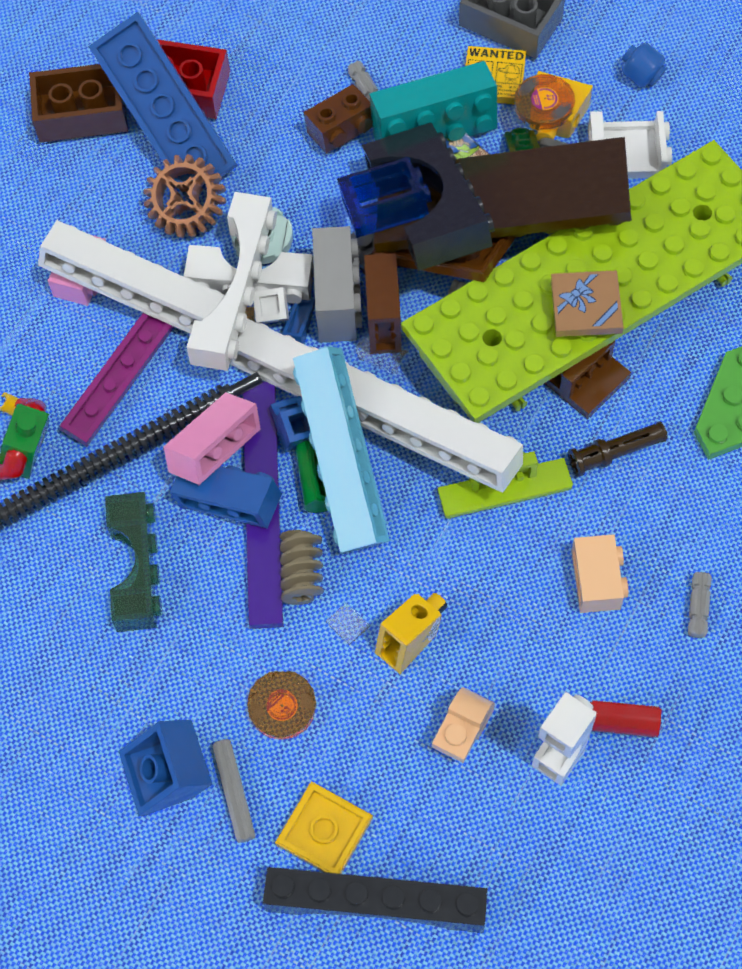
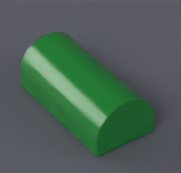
(311, 485)

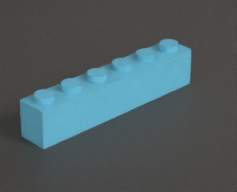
(340, 449)

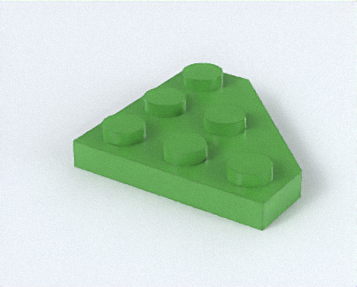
(721, 418)

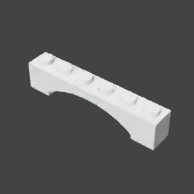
(214, 338)

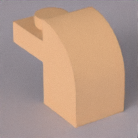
(463, 724)

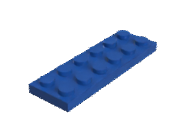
(159, 97)

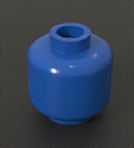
(643, 65)

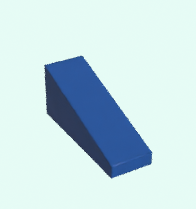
(299, 320)

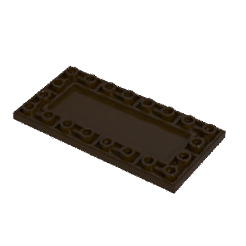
(541, 190)

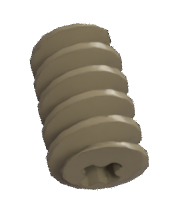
(299, 567)

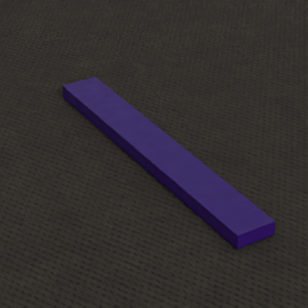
(264, 543)

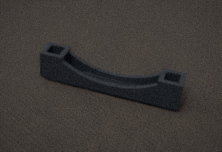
(403, 900)

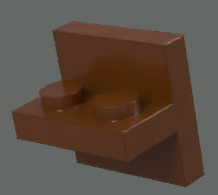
(591, 381)

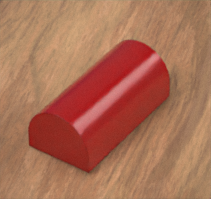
(626, 719)

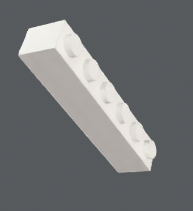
(126, 277)

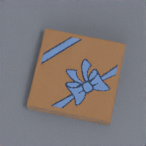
(586, 303)

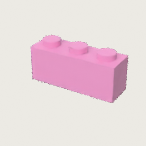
(212, 438)

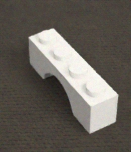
(289, 271)
(564, 737)

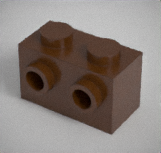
(339, 118)

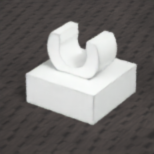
(271, 305)

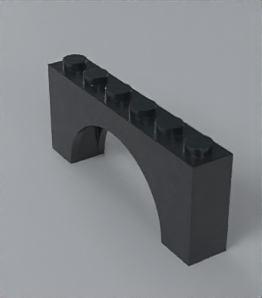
(459, 219)

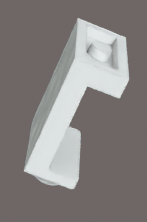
(643, 140)

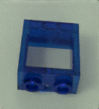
(378, 183)

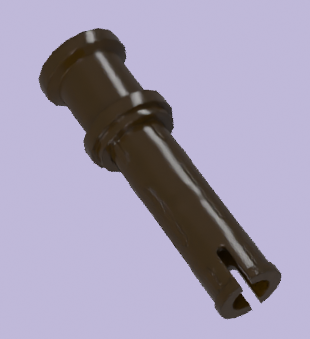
(603, 451)

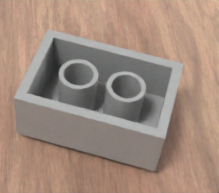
(336, 284)

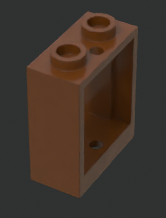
(383, 303)

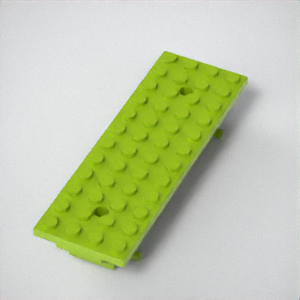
(499, 334)

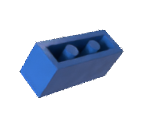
(231, 495)

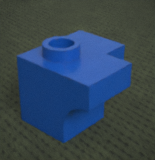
(290, 422)

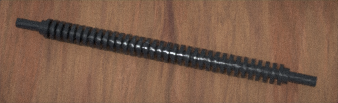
(118, 452)

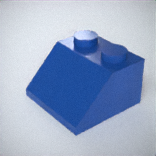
(165, 766)

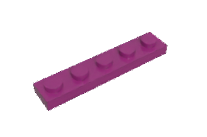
(115, 379)

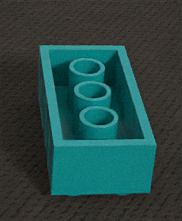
(452, 101)

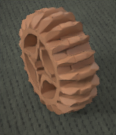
(192, 187)

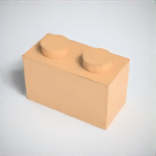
(598, 573)

